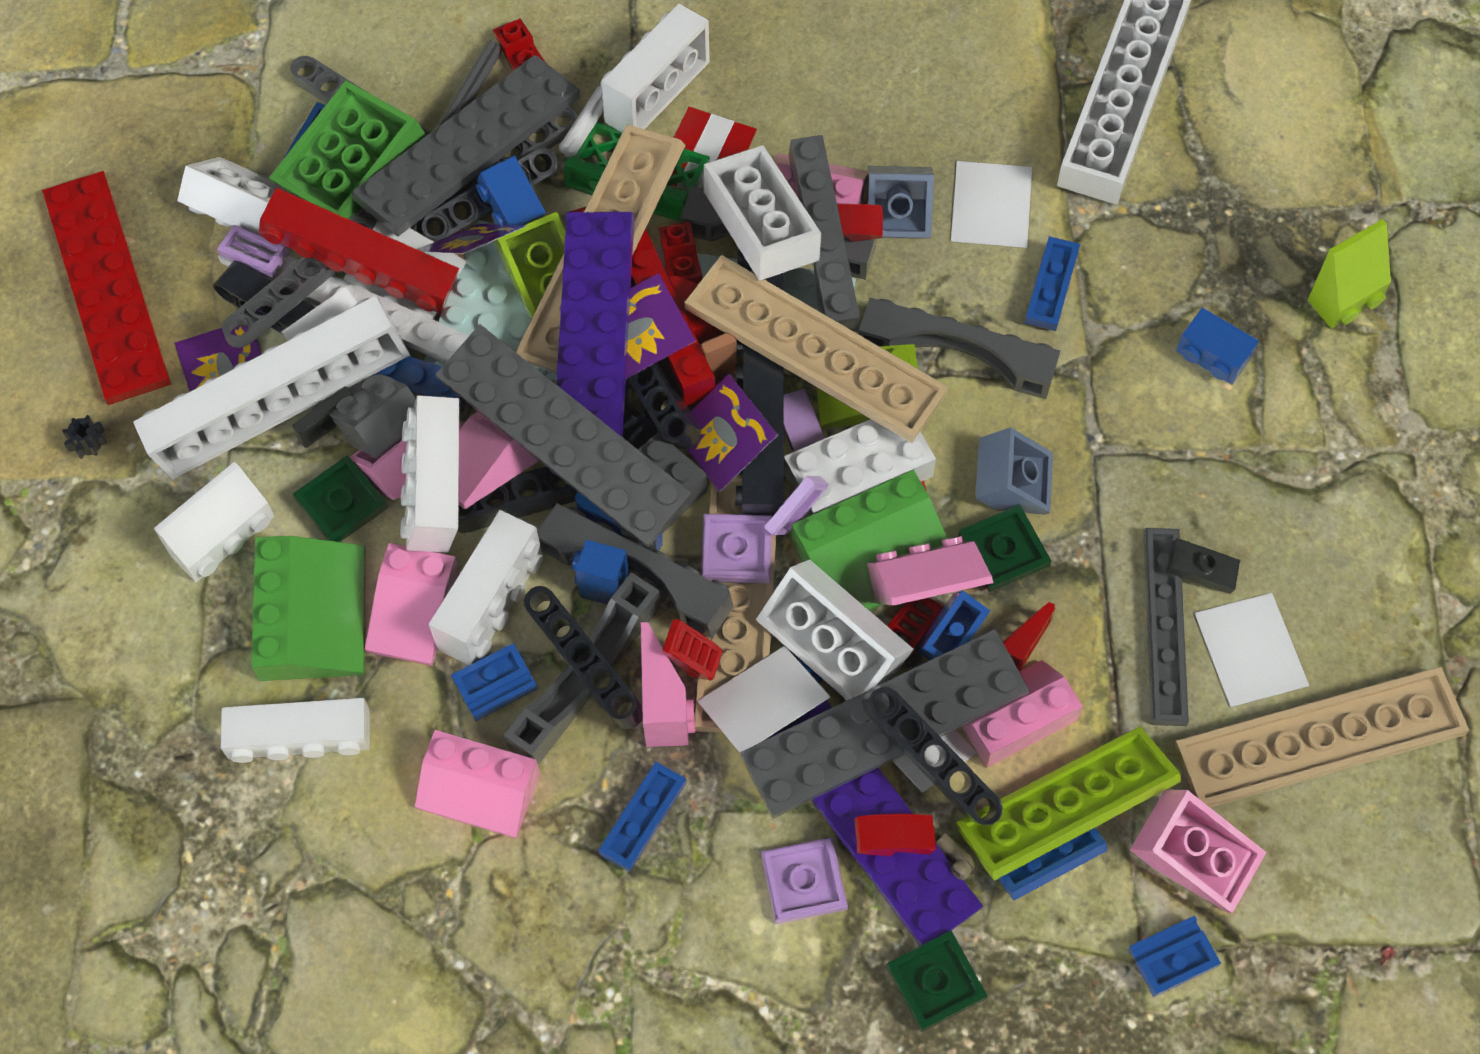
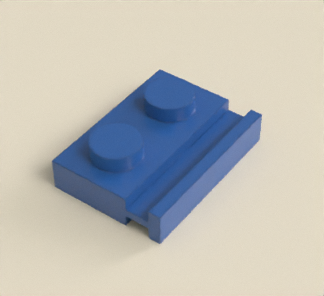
(494, 681)
(1174, 956)

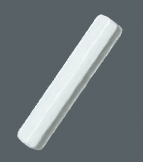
(583, 124)

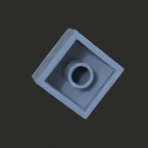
(905, 199)
(1014, 472)

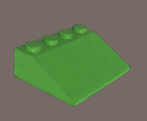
(345, 148)
(868, 524)
(308, 608)

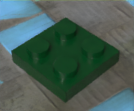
(340, 500)
(1007, 546)
(936, 981)

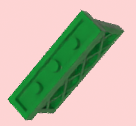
(585, 175)

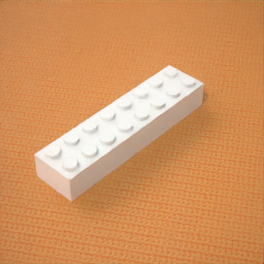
(1122, 98)
(271, 388)

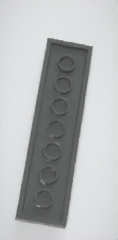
(465, 145)
(563, 435)
(849, 744)

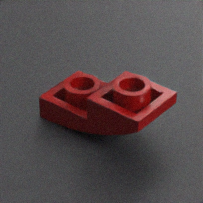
(516, 43)
(861, 221)
(680, 252)
(895, 833)

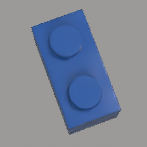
(509, 194)
(1217, 346)
(599, 571)
(953, 625)

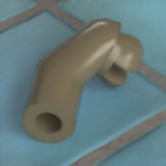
(962, 861)

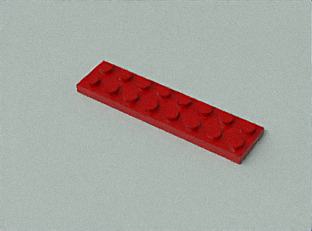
(106, 288)

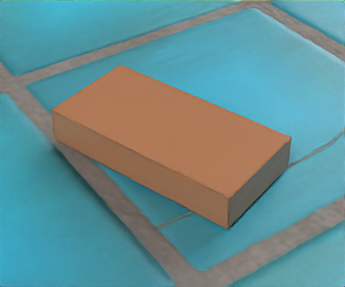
(721, 355)

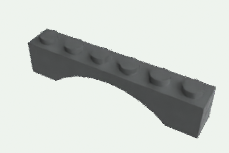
(817, 195)
(709, 227)
(1023, 364)
(698, 601)
(555, 709)

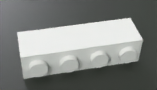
(295, 729)

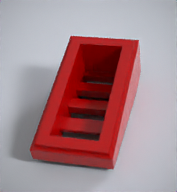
(903, 616)
(1026, 637)
(692, 651)

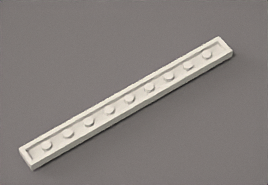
(414, 328)

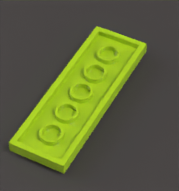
(1070, 802)

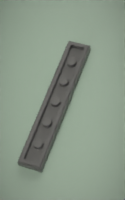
(1165, 631)

